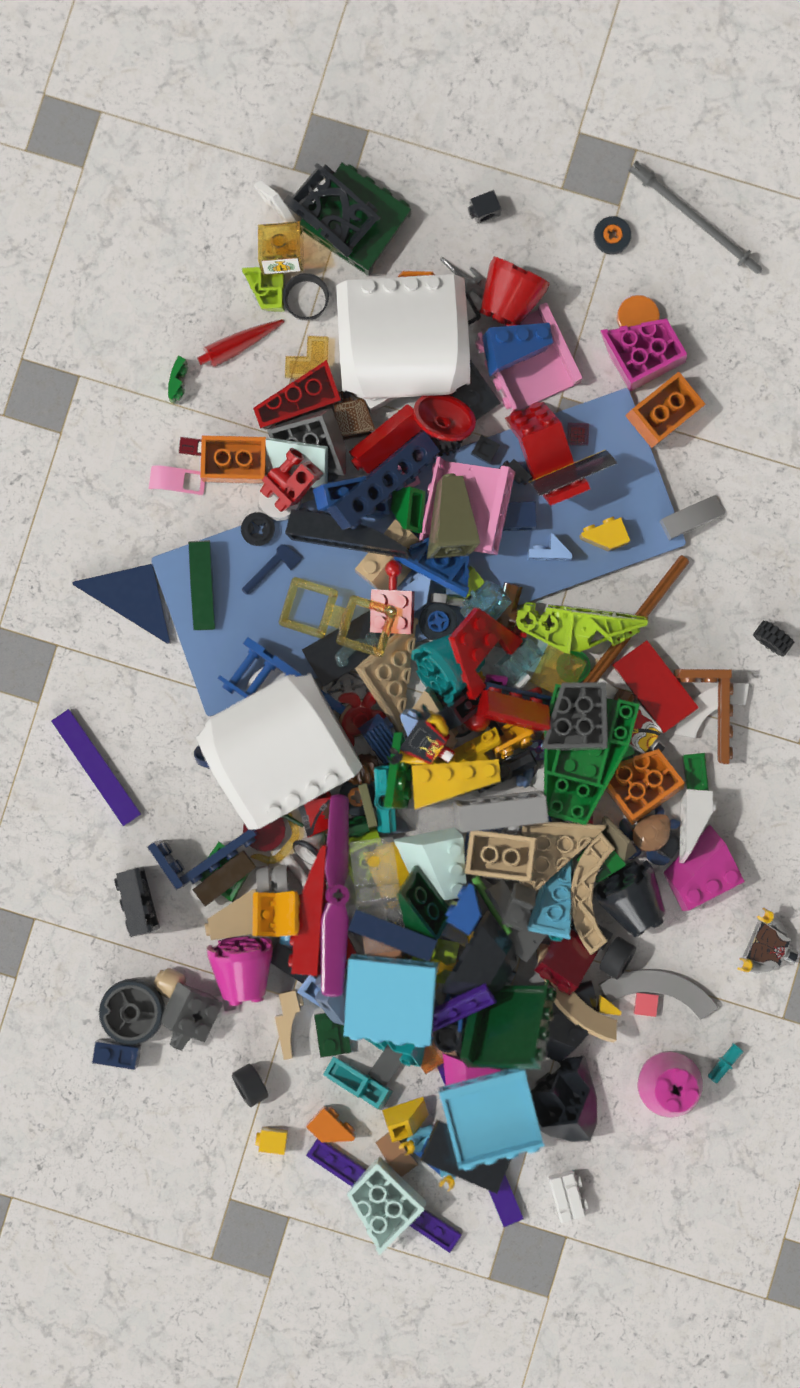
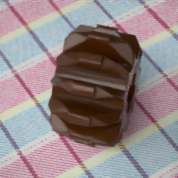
(366, 773)

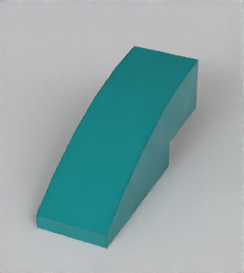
(358, 1083)

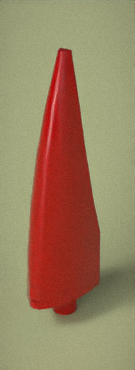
(236, 343)

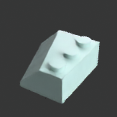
(439, 857)
(384, 1203)

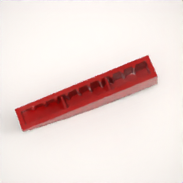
(307, 943)

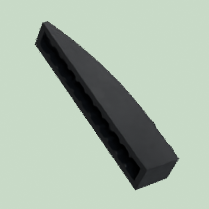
(324, 530)

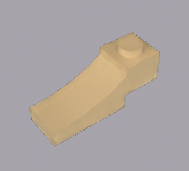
(290, 1005)

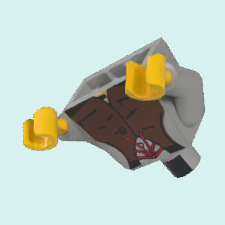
(767, 946)

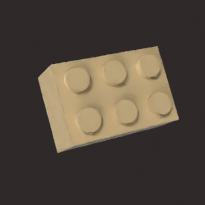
(501, 856)

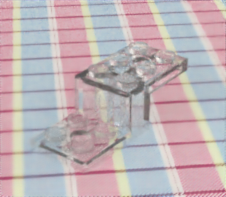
(376, 886)

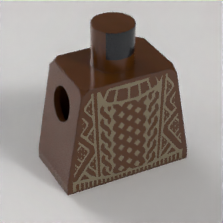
(353, 417)

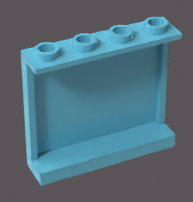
(390, 1000)
(491, 1118)

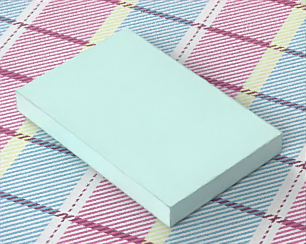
(317, 454)

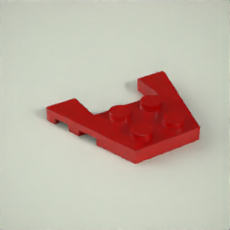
(474, 641)

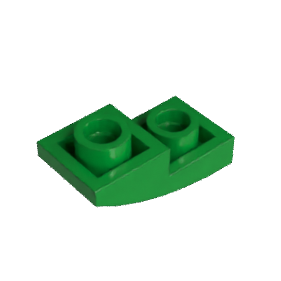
(175, 386)

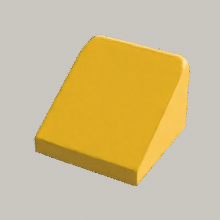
(606, 1007)

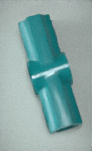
(385, 816)

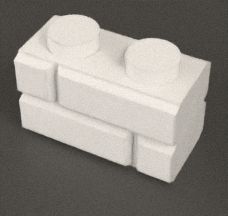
(567, 1195)

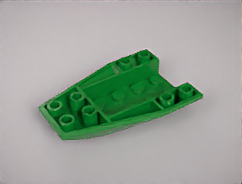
(579, 777)

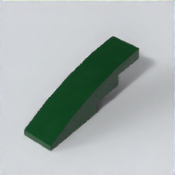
(201, 585)

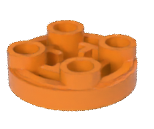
(637, 310)

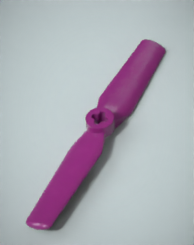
(335, 917)

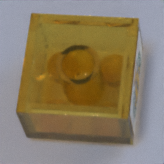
(280, 248)

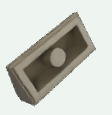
(618, 839)

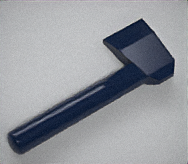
(283, 553)

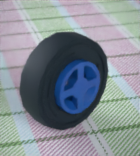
(436, 614)

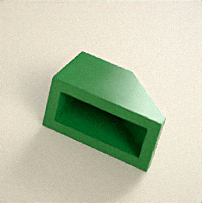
(409, 508)

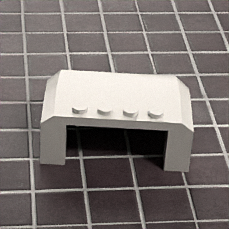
(403, 336)
(278, 750)

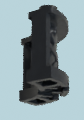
(303, 198)

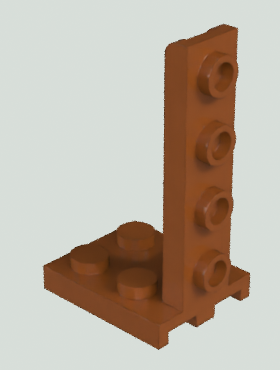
(725, 709)

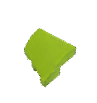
(266, 288)

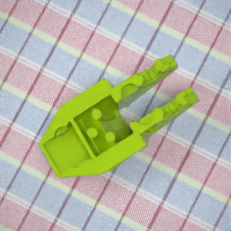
(576, 626)

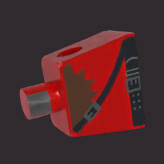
(316, 814)

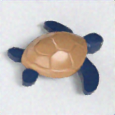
(650, 835)

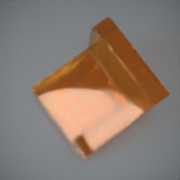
(431, 1059)

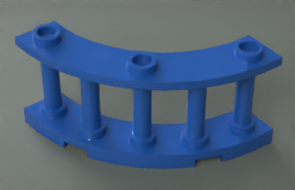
(271, 663)

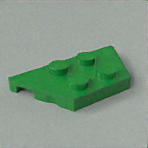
(399, 779)

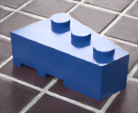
(513, 344)
(329, 493)

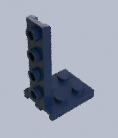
(174, 869)

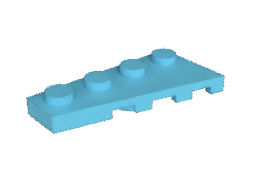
(553, 905)

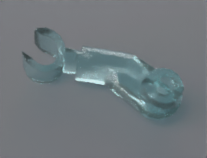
(345, 652)

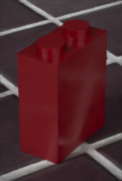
(565, 963)

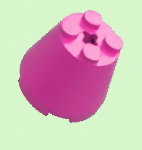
(241, 968)
(659, 1076)

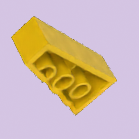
(450, 780)

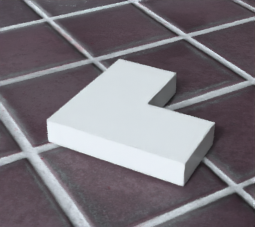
(274, 200)

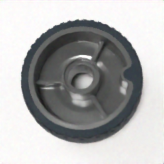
(148, 1006)

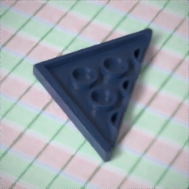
(132, 595)

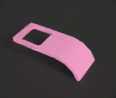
(172, 479)

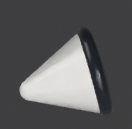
(308, 848)

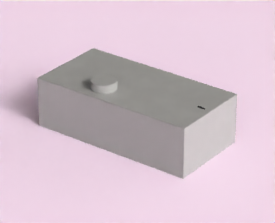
(500, 811)

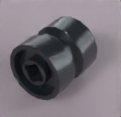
(447, 1038)

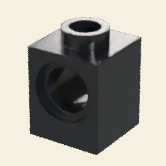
(484, 207)

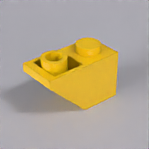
(606, 536)
(405, 1118)

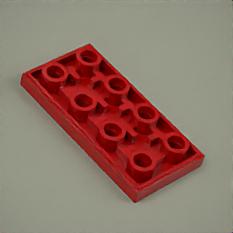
(655, 686)

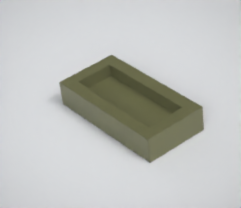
(367, 806)

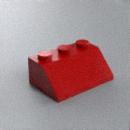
(514, 710)

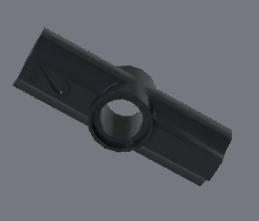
(517, 765)

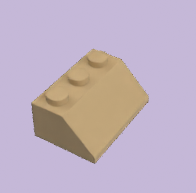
(373, 565)

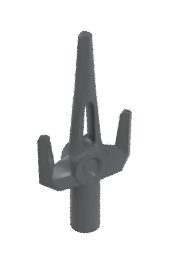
(471, 283)

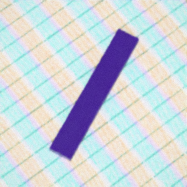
(96, 767)

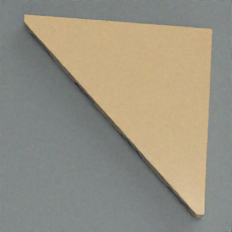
(389, 675)
(556, 846)

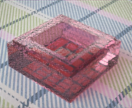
(578, 433)

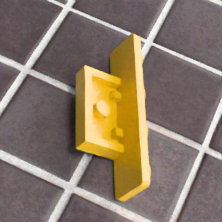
(474, 749)

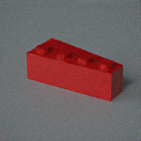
(301, 396)

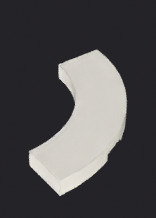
(707, 704)

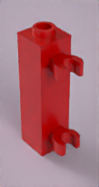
(385, 440)

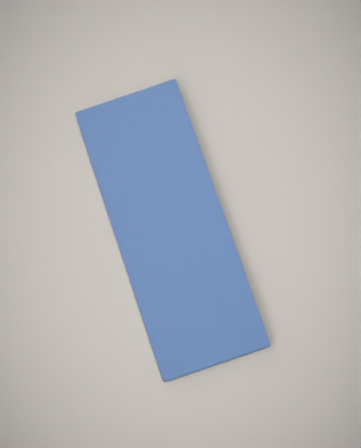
(624, 490)

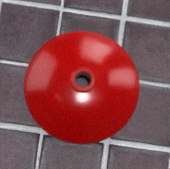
(444, 417)

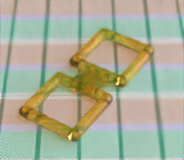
(337, 617)

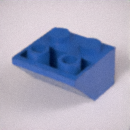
(467, 911)

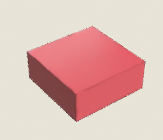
(646, 1004)

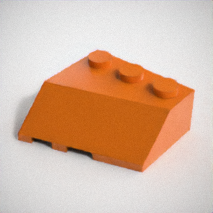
(643, 784)

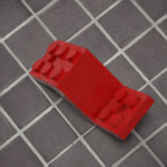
(544, 447)

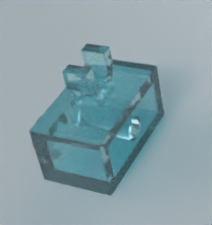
(488, 598)

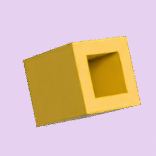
(272, 1140)

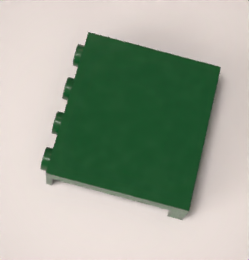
(373, 243)
(511, 1030)

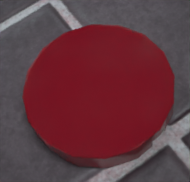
(269, 836)

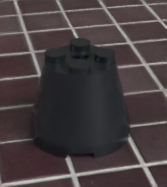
(632, 897)

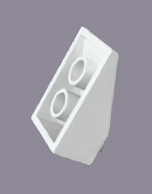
(695, 811)

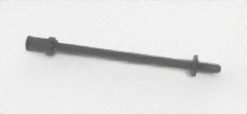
(649, 179)

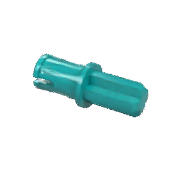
(725, 1063)

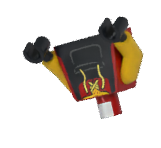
(424, 741)

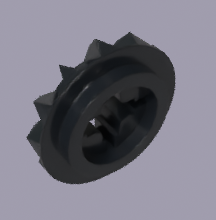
(259, 519)

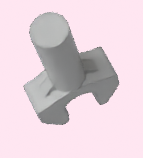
(445, 599)

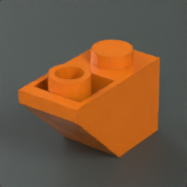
(329, 1127)

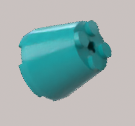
(439, 668)

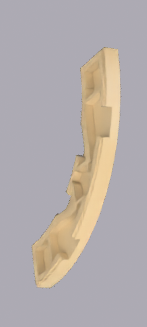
(582, 892)
(582, 1014)

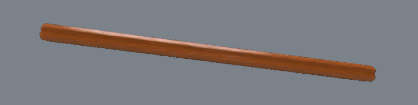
(645, 609)

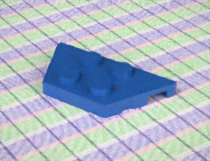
(448, 571)

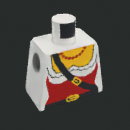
(645, 733)

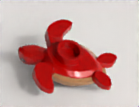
(356, 713)

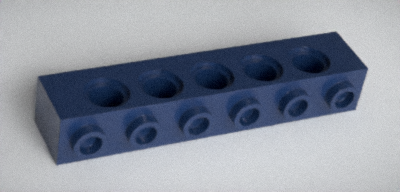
(343, 509)

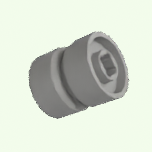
(272, 879)

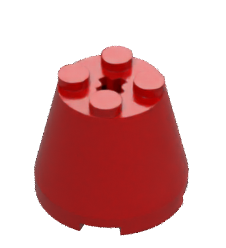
(511, 292)

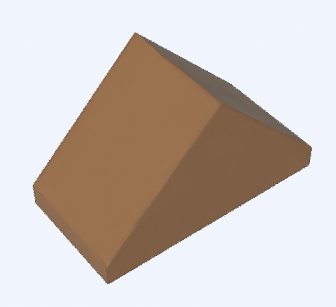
(395, 1156)

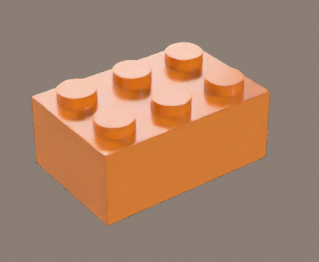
(665, 409)
(233, 459)

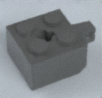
(190, 1015)

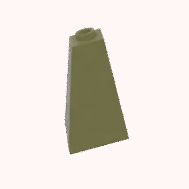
(452, 524)

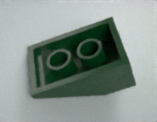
(422, 906)

